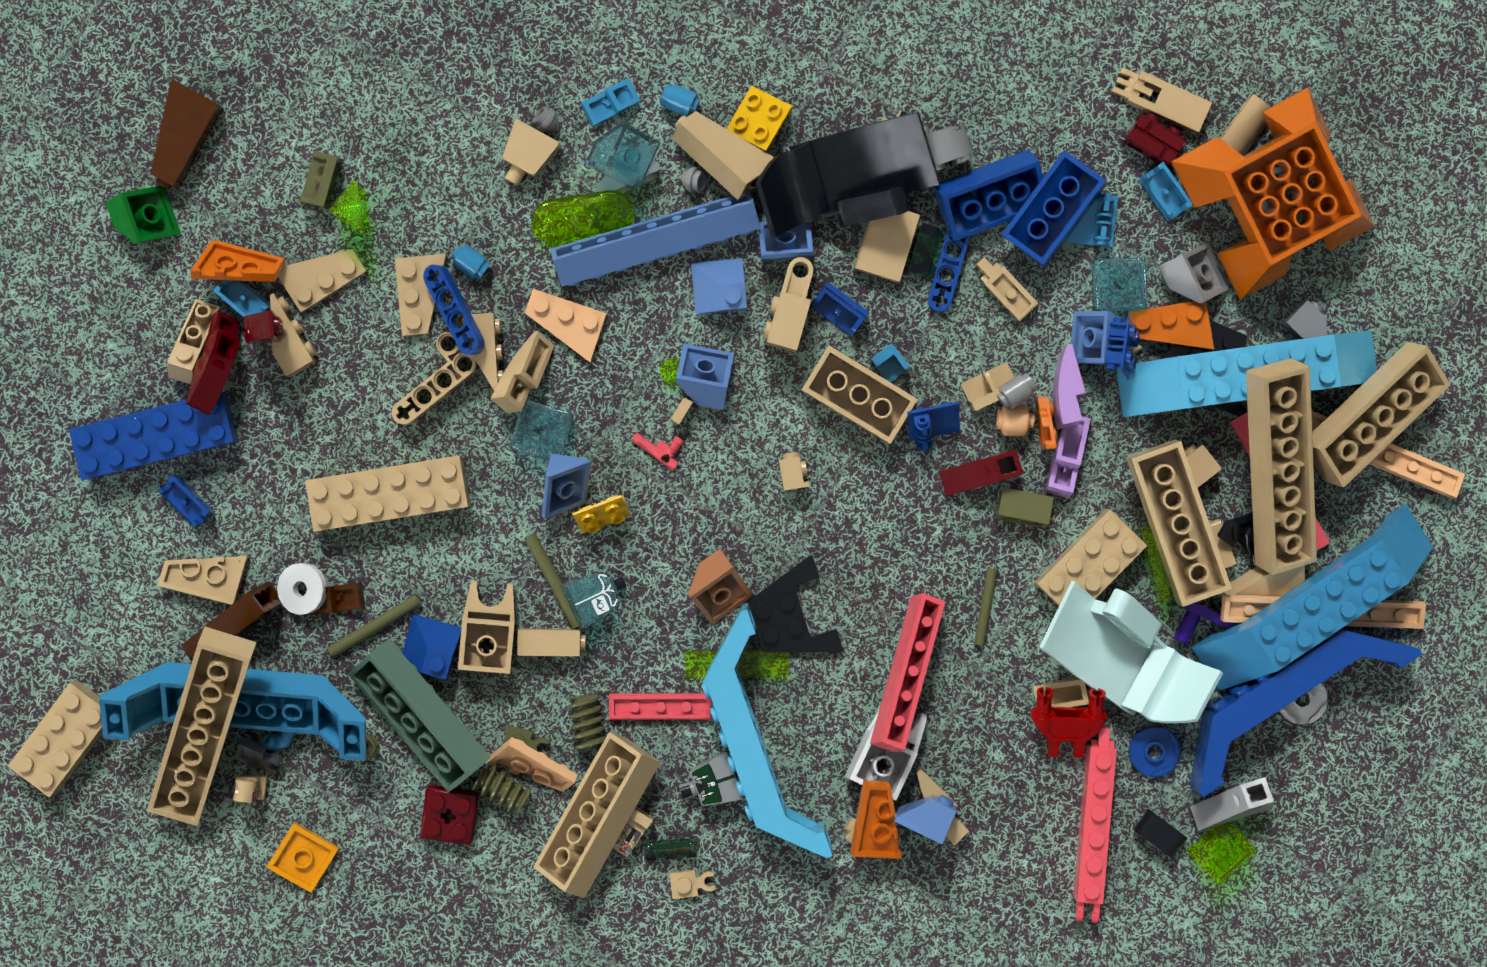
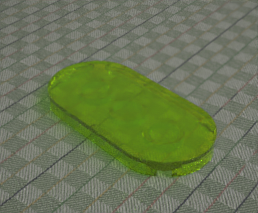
(581, 216)

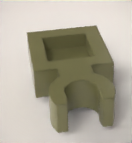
(524, 735)

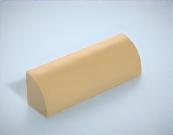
(1246, 125)

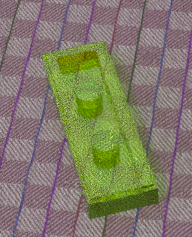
(1154, 565)

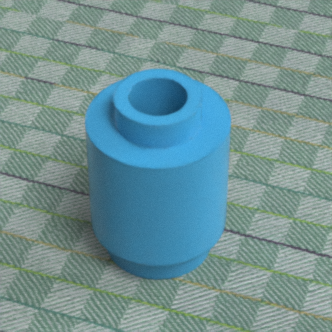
(679, 99)
(470, 262)

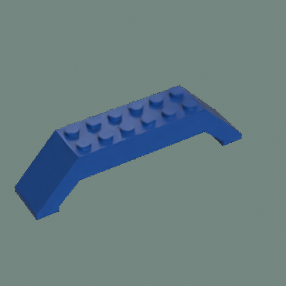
(1264, 696)

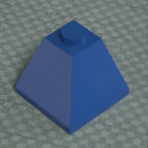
(432, 646)

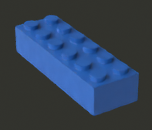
(150, 437)

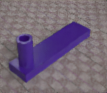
(1191, 619)

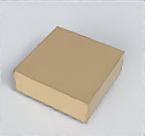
(681, 410)

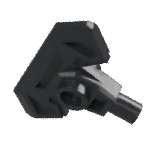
(1239, 528)

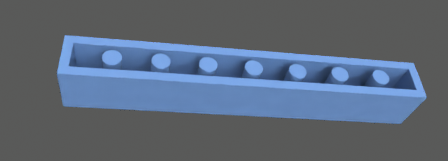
(654, 239)

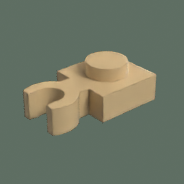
(686, 883)

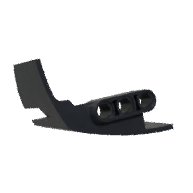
(848, 175)

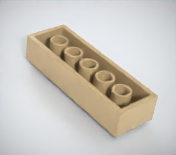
(1377, 413)
(387, 493)
(1179, 523)
(596, 815)

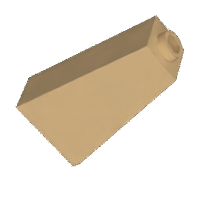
(721, 153)

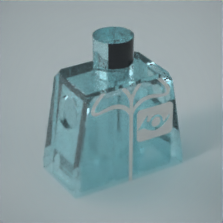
(592, 596)

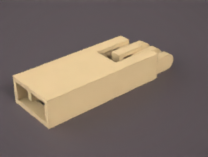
(1171, 104)

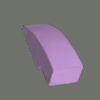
(1067, 389)
(1067, 459)

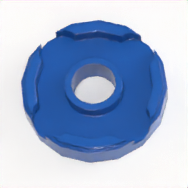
(1143, 740)

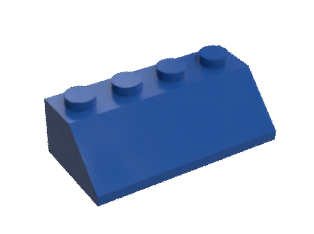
(987, 194)
(1054, 209)

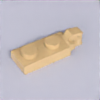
(1006, 289)

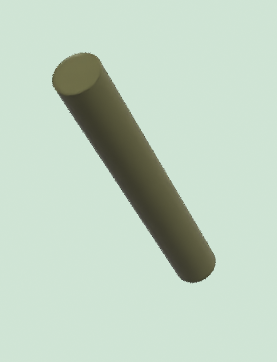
(985, 606)

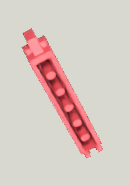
(1094, 824)

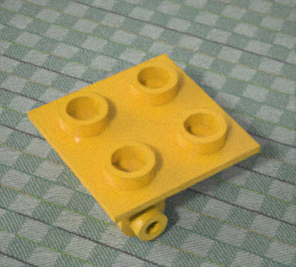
(759, 118)
(592, 518)

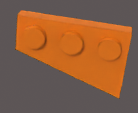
(237, 263)
(1175, 324)
(875, 828)

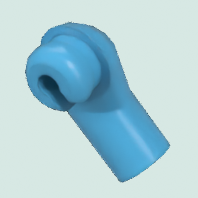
(278, 741)

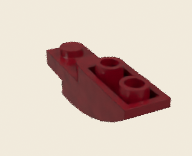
(215, 364)

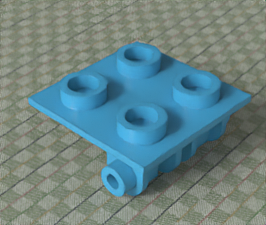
(1098, 224)

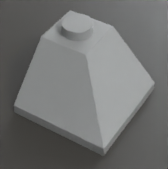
(1195, 274)

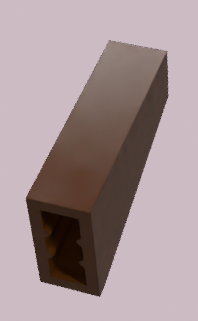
(182, 133)
(240, 615)

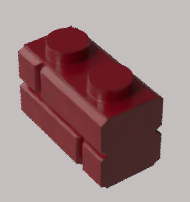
(1154, 139)

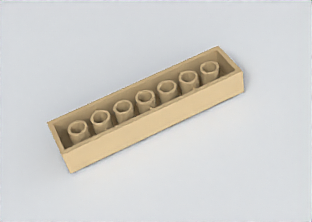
(1281, 465)
(201, 725)

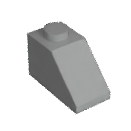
(1306, 321)

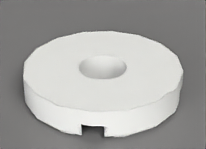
(288, 588)
(1310, 712)

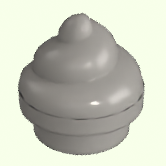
(546, 120)
(694, 179)

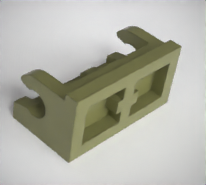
(320, 180)
(1024, 508)

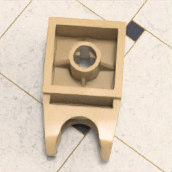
(790, 309)
(487, 622)

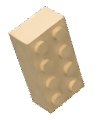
(859, 394)
(1092, 558)
(60, 740)

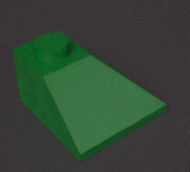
(143, 214)

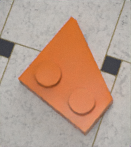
(1046, 431)

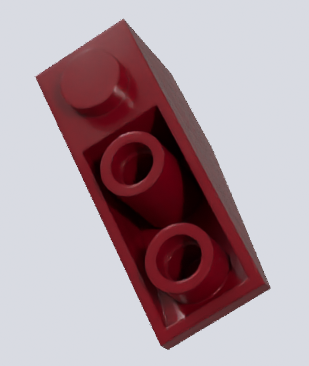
(263, 327)
(981, 472)

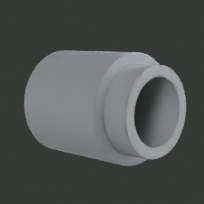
(1016, 391)

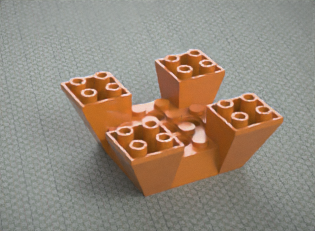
(1300, 149)

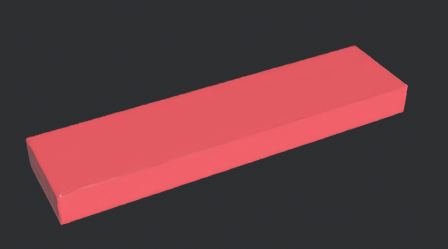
(659, 706)

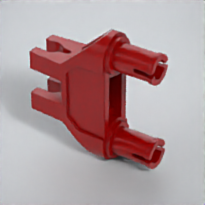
(1068, 723)

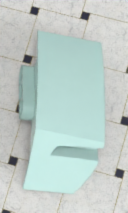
(1119, 651)

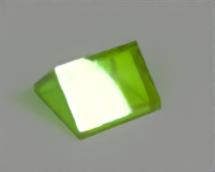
(352, 209)
(1221, 852)

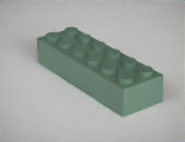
(419, 715)

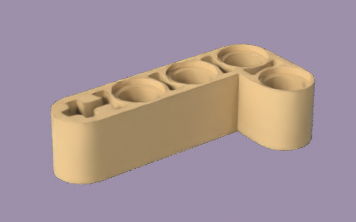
(432, 383)

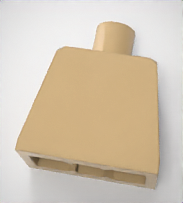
(527, 151)

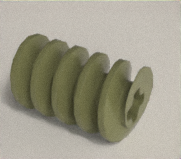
(586, 721)
(501, 789)

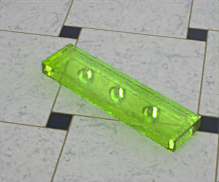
(749, 664)

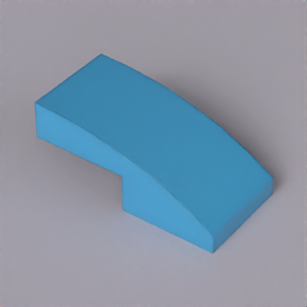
(610, 102)

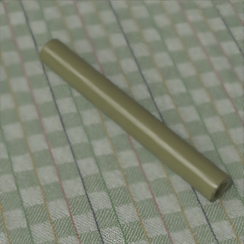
(550, 575)
(374, 626)

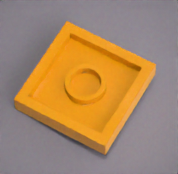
(302, 857)

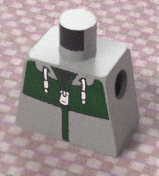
(712, 781)

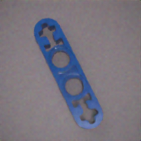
(947, 262)
(457, 307)

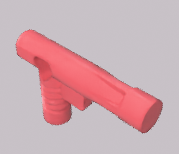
(660, 449)

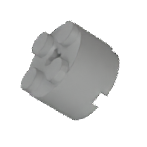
(949, 145)

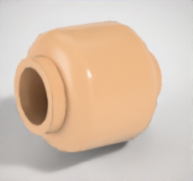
(1015, 421)

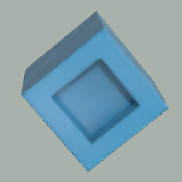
(890, 363)

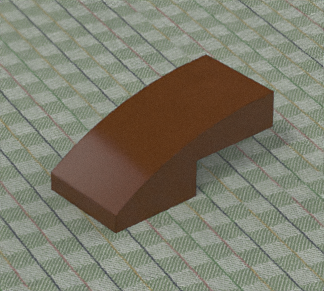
(342, 598)

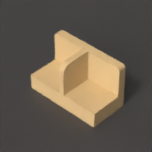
(984, 388)

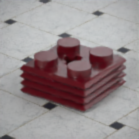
(434, 824)

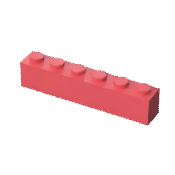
(907, 673)

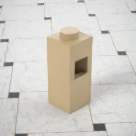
(550, 642)

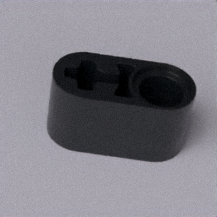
(1160, 833)

